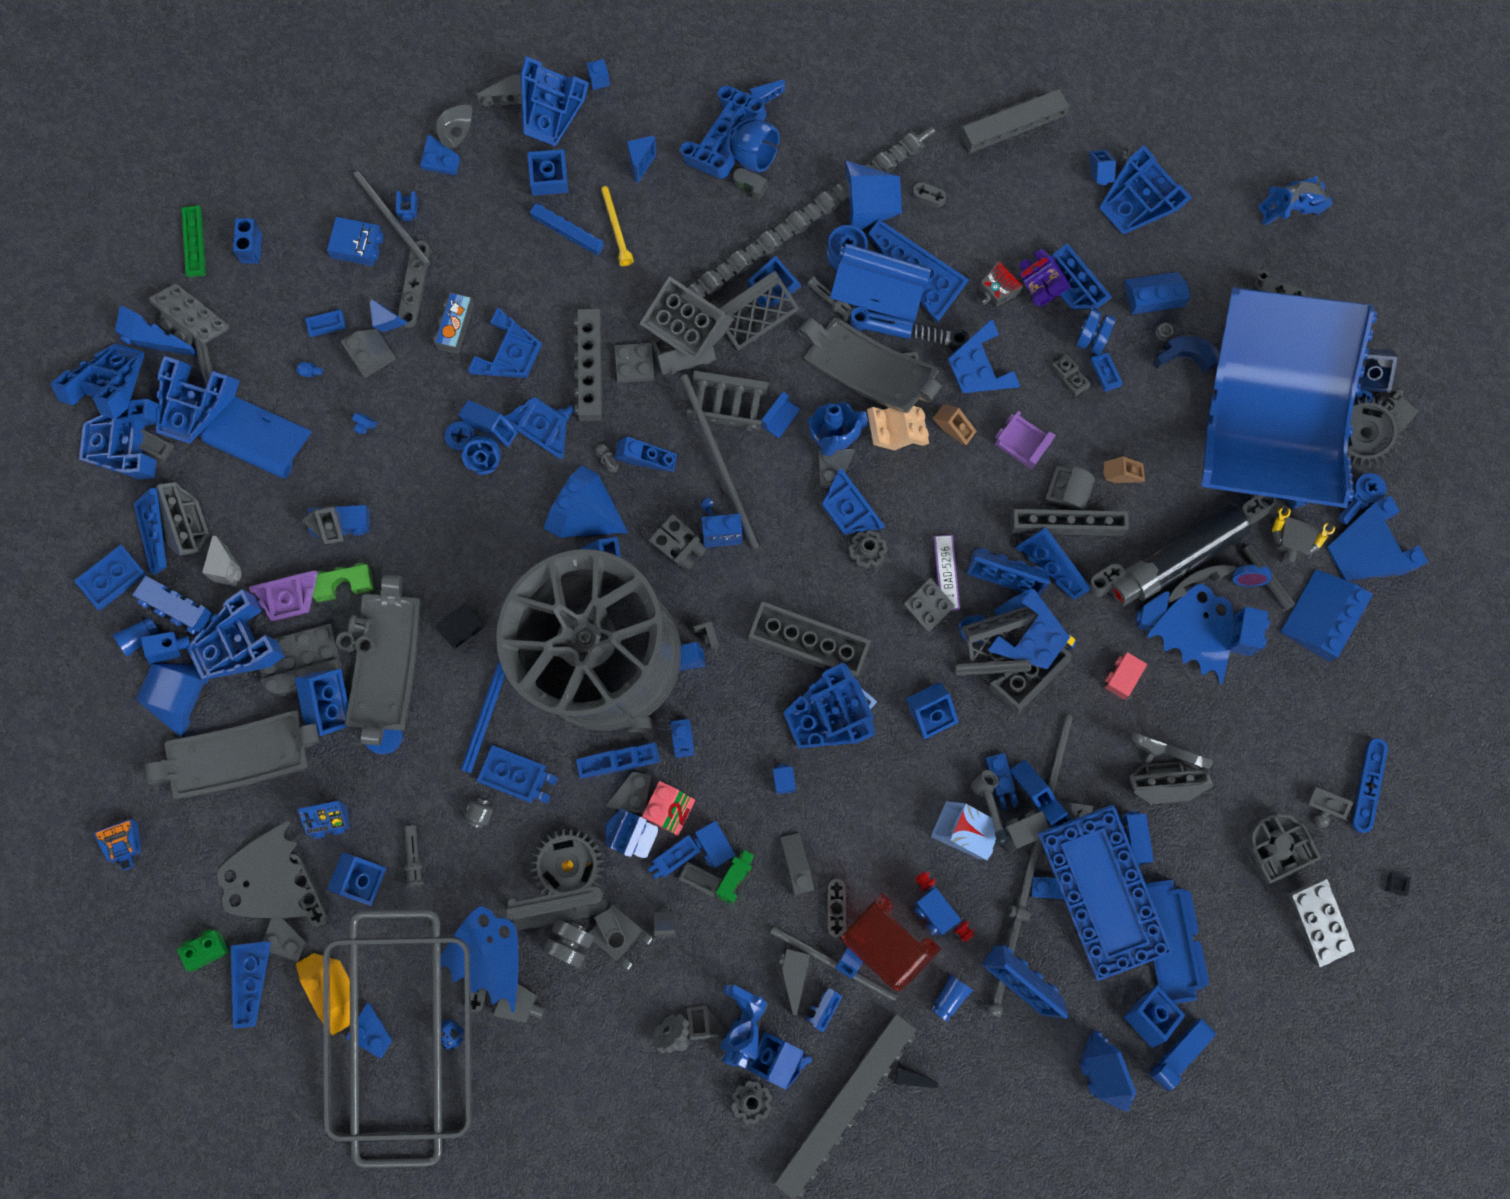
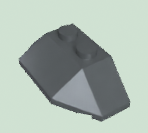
(181, 519)
(1170, 782)

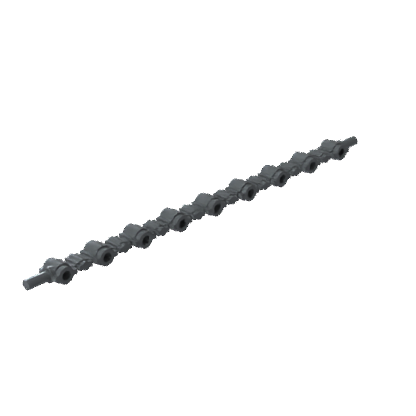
(798, 221)

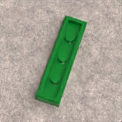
(193, 241)

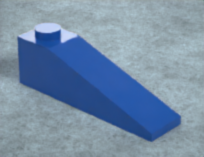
(137, 331)

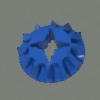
(455, 429)

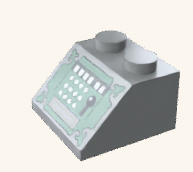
(220, 564)

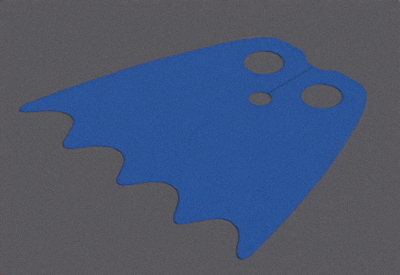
(1196, 636)
(491, 964)

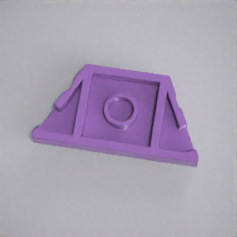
(287, 595)

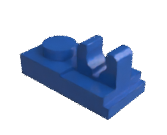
(826, 1009)

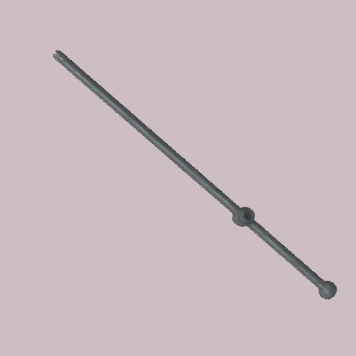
(1019, 912)

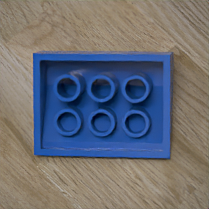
(1006, 572)
(1326, 614)
(1025, 982)

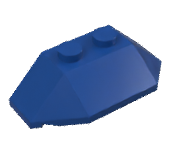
(1085, 288)

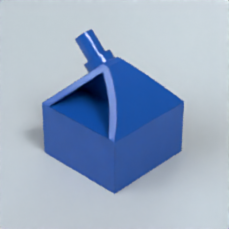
(778, 1061)

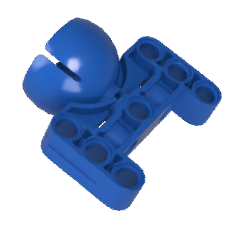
(734, 136)

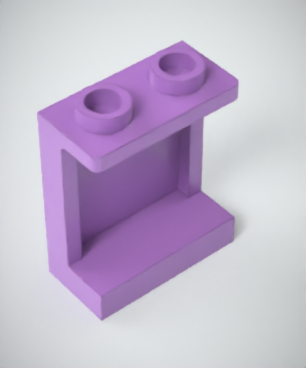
(1023, 440)

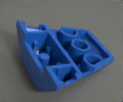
(872, 195)
(171, 694)

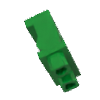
(735, 876)

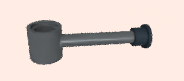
(983, 787)

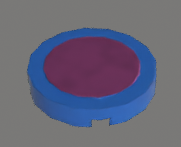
(1251, 576)

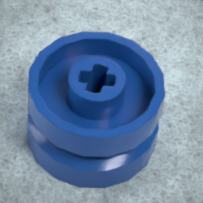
(841, 235)
(1094, 331)

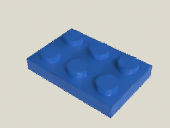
(110, 577)

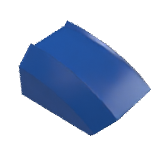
(786, 277)

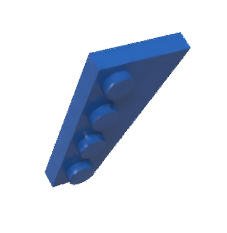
(1049, 555)

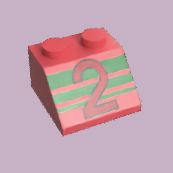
(668, 808)

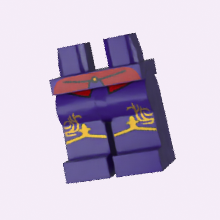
(1043, 278)

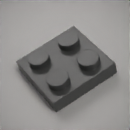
(634, 363)

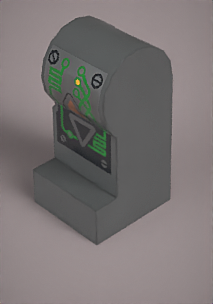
(751, 182)

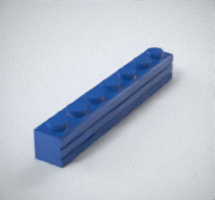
(567, 229)

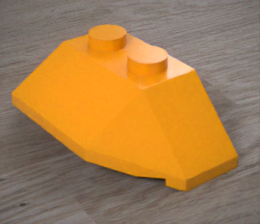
(311, 977)

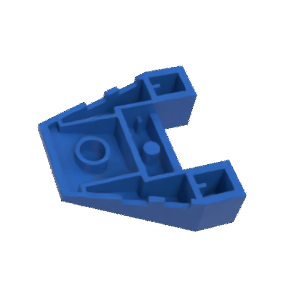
(106, 378)
(187, 408)
(116, 441)
(1370, 549)
(228, 643)

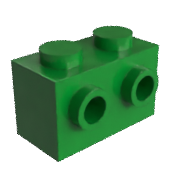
(202, 950)

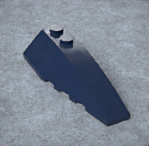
(1378, 370)

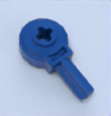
(1362, 496)

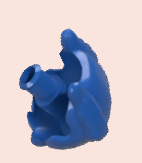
(836, 426)

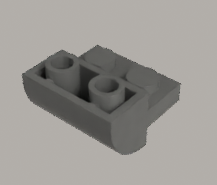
(1070, 488)

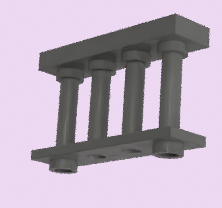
(739, 386)

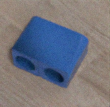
(254, 248)

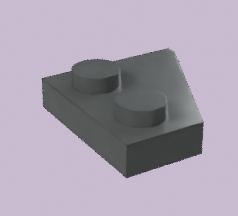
(831, 465)
(632, 794)
(284, 939)

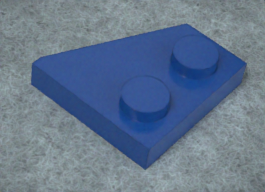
(439, 158)
(371, 1032)

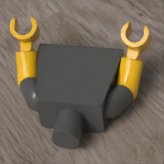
(1297, 537)

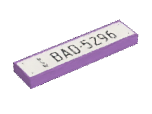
(946, 568)

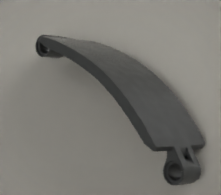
(868, 365)
(385, 679)
(234, 756)

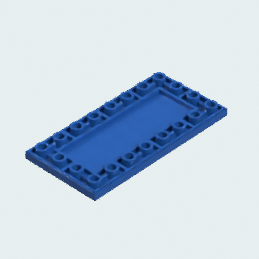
(1105, 892)

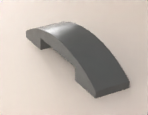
(1216, 572)

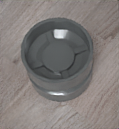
(570, 938)

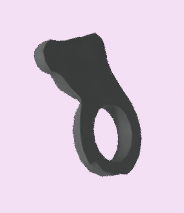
(1156, 748)

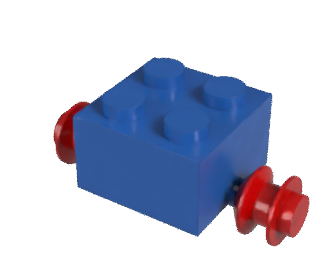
(937, 911)

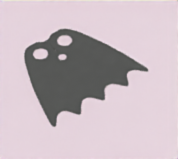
(270, 875)

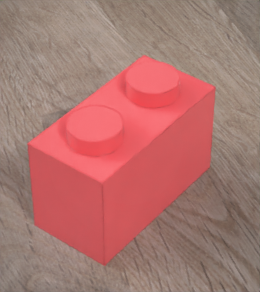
(1125, 676)

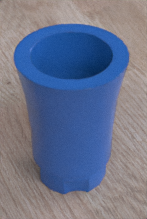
(130, 638)
(951, 998)

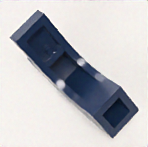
(1191, 347)

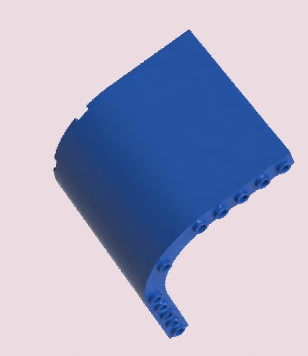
(1286, 396)

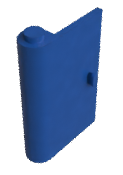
(879, 277)
(256, 437)

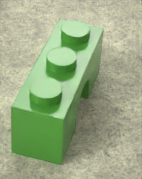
(358, 576)

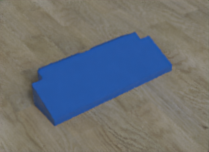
(1185, 968)

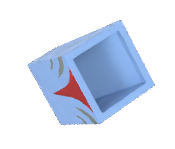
(965, 830)

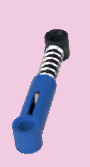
(905, 328)

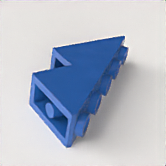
(1039, 794)

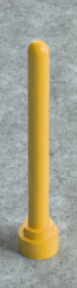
(625, 257)

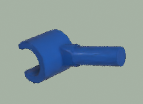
(706, 505)

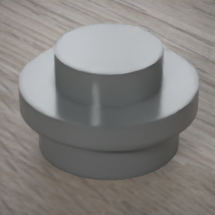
(1164, 332)

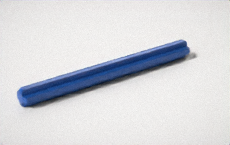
(483, 719)

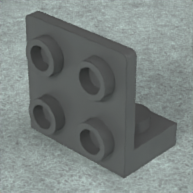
(926, 603)

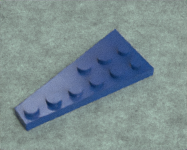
(943, 283)

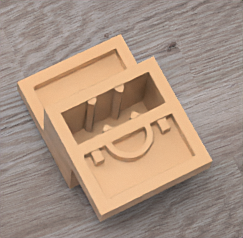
(897, 429)

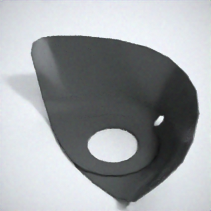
(453, 117)

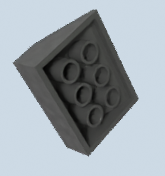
(686, 320)

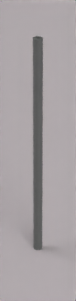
(719, 461)

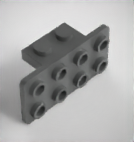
(186, 316)

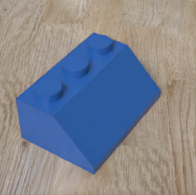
(1156, 292)
(323, 700)

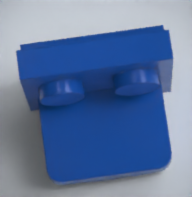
(629, 834)

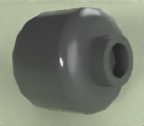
(479, 812)

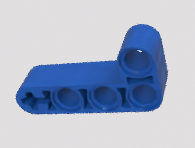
(1180, 1056)

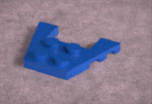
(515, 353)
(973, 367)
(1041, 641)

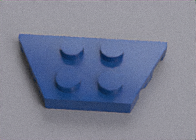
(541, 425)
(849, 508)

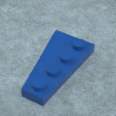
(150, 527)
(248, 976)

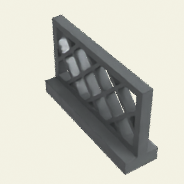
(750, 295)
(996, 625)

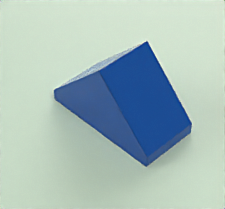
(383, 318)

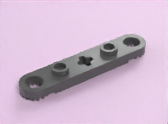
(411, 296)

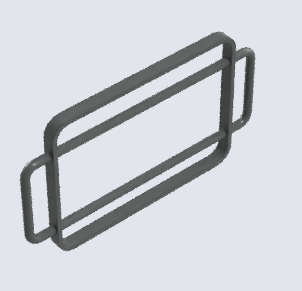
(437, 1134)

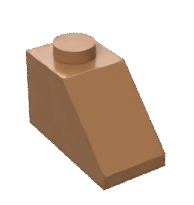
(955, 423)
(1123, 470)

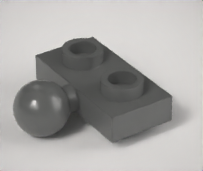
(1329, 804)

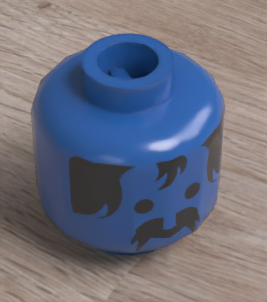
(451, 1034)

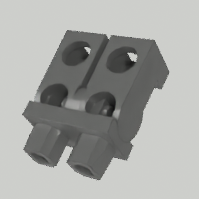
(677, 543)

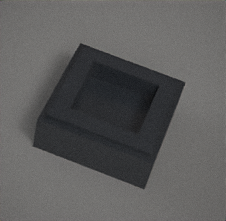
(1398, 884)

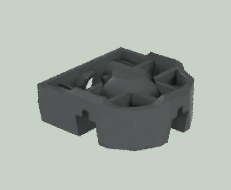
(1303, 852)

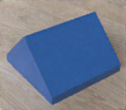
(641, 154)

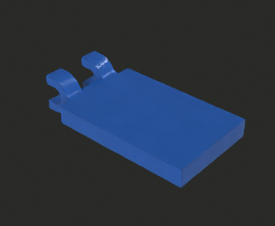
(515, 775)

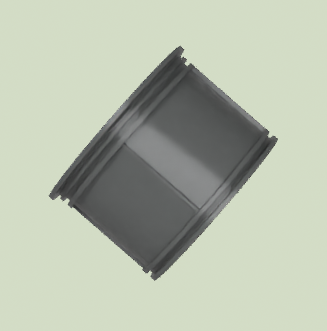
(586, 638)

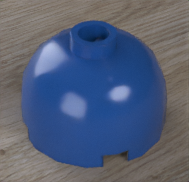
(481, 455)

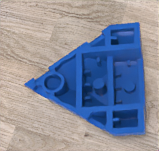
(584, 508)

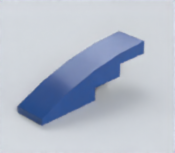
(618, 760)

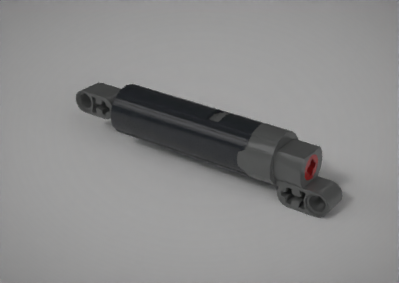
(1181, 553)

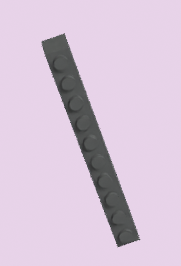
(844, 1106)

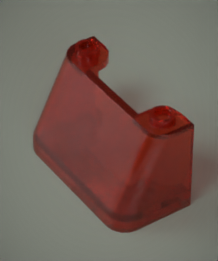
(887, 945)

